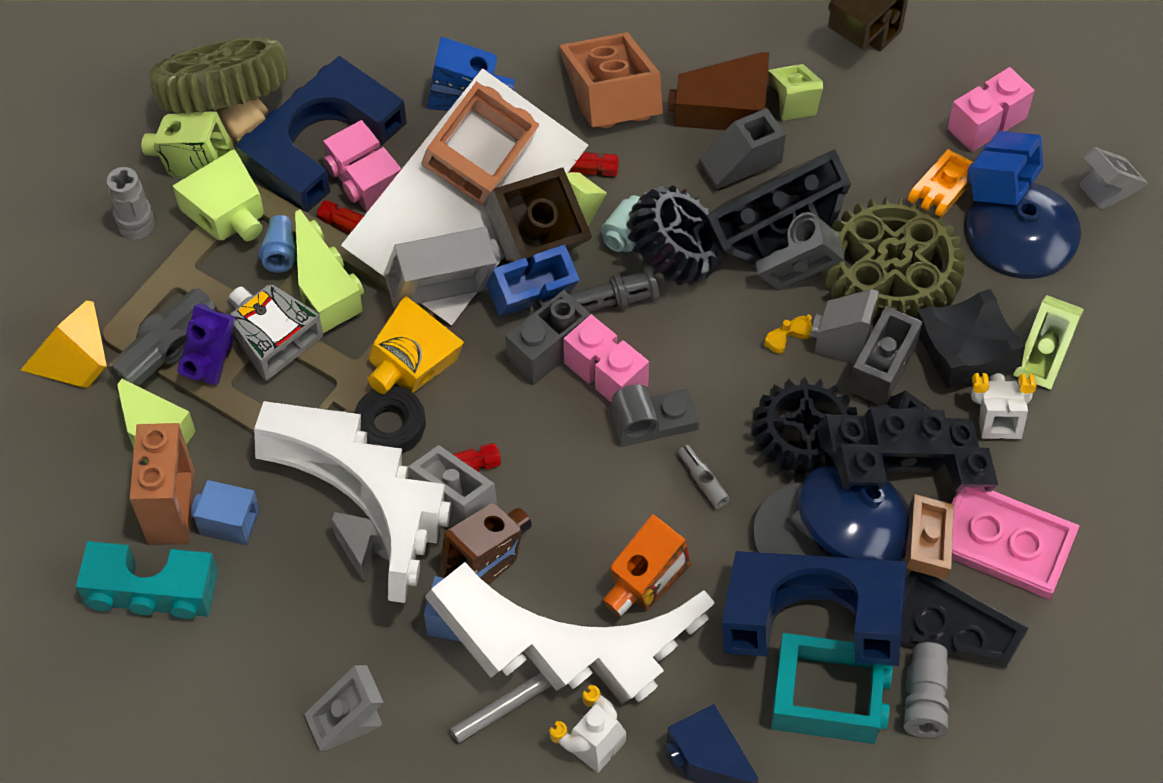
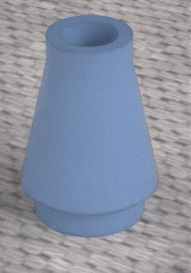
(278, 246)

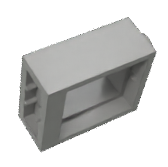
(441, 266)

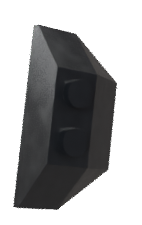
(759, 219)

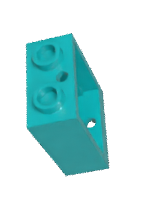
(825, 722)

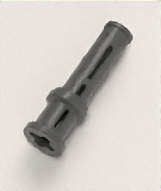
(617, 292)

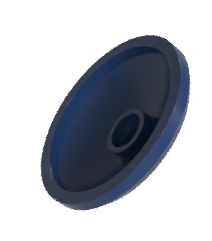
(1022, 243)
(856, 519)

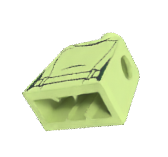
(187, 142)

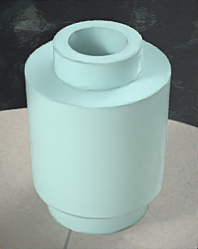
(615, 229)

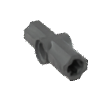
(158, 340)

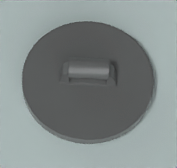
(780, 527)

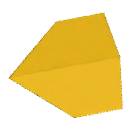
(72, 350)

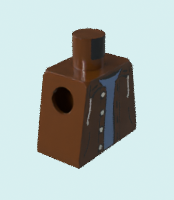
(484, 542)

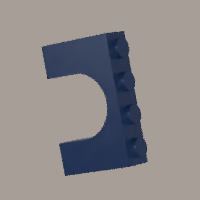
(335, 93)
(771, 581)

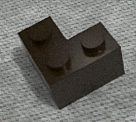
(867, 21)

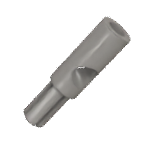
(700, 471)

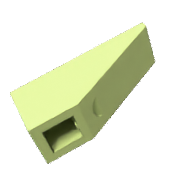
(322, 278)

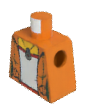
(647, 567)

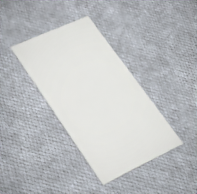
(427, 206)

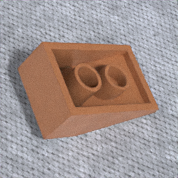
(612, 80)

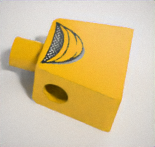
(411, 349)

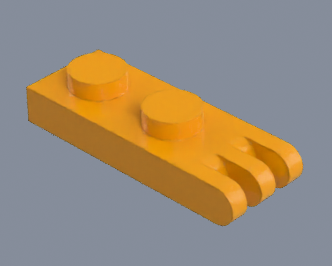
(942, 183)

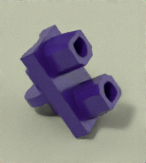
(206, 344)

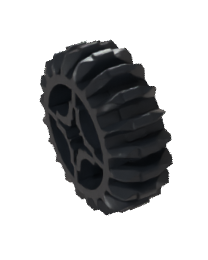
(674, 235)
(784, 438)

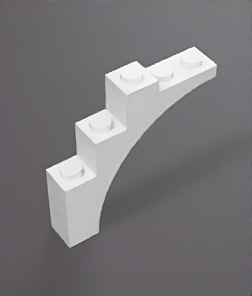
(373, 476)
(500, 631)

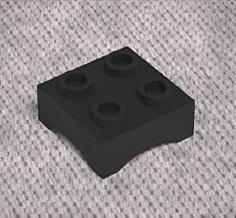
(970, 339)

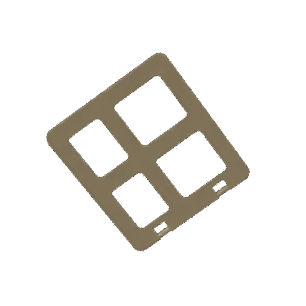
(181, 275)

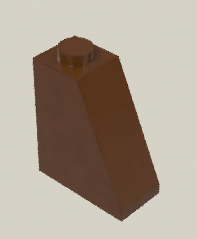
(720, 93)

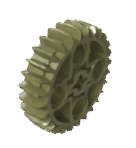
(219, 75)
(897, 259)

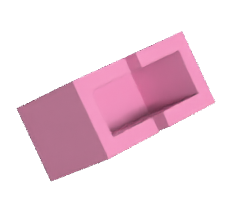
(980, 113)
(358, 166)
(617, 364)

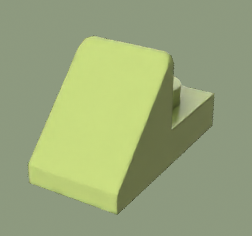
(797, 91)

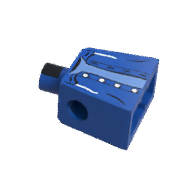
(454, 71)

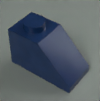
(707, 750)

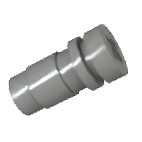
(130, 206)
(927, 684)

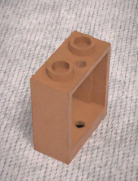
(461, 171)
(164, 486)

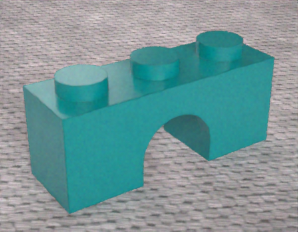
(181, 588)

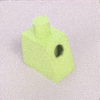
(222, 198)

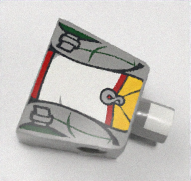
(272, 327)

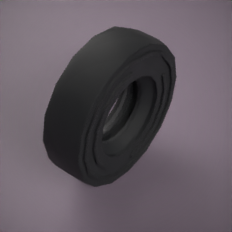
(398, 399)

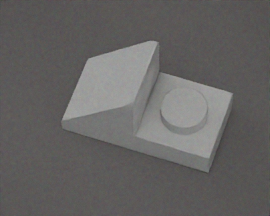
(1110, 178)
(359, 541)
(346, 709)

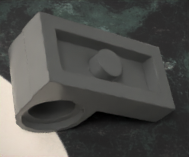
(810, 250)
(647, 417)

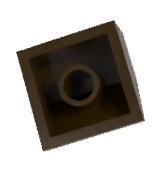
(536, 215)

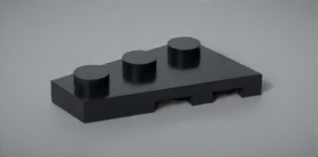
(958, 622)

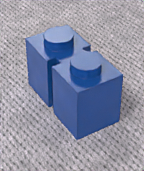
(1006, 167)
(545, 278)

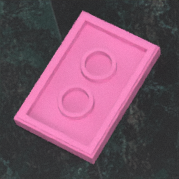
(1010, 540)

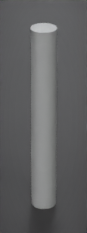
(499, 707)

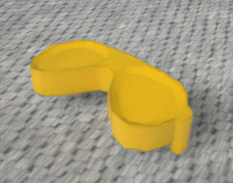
(798, 328)

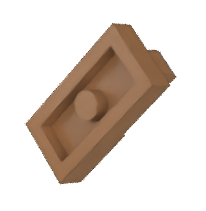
(930, 536)

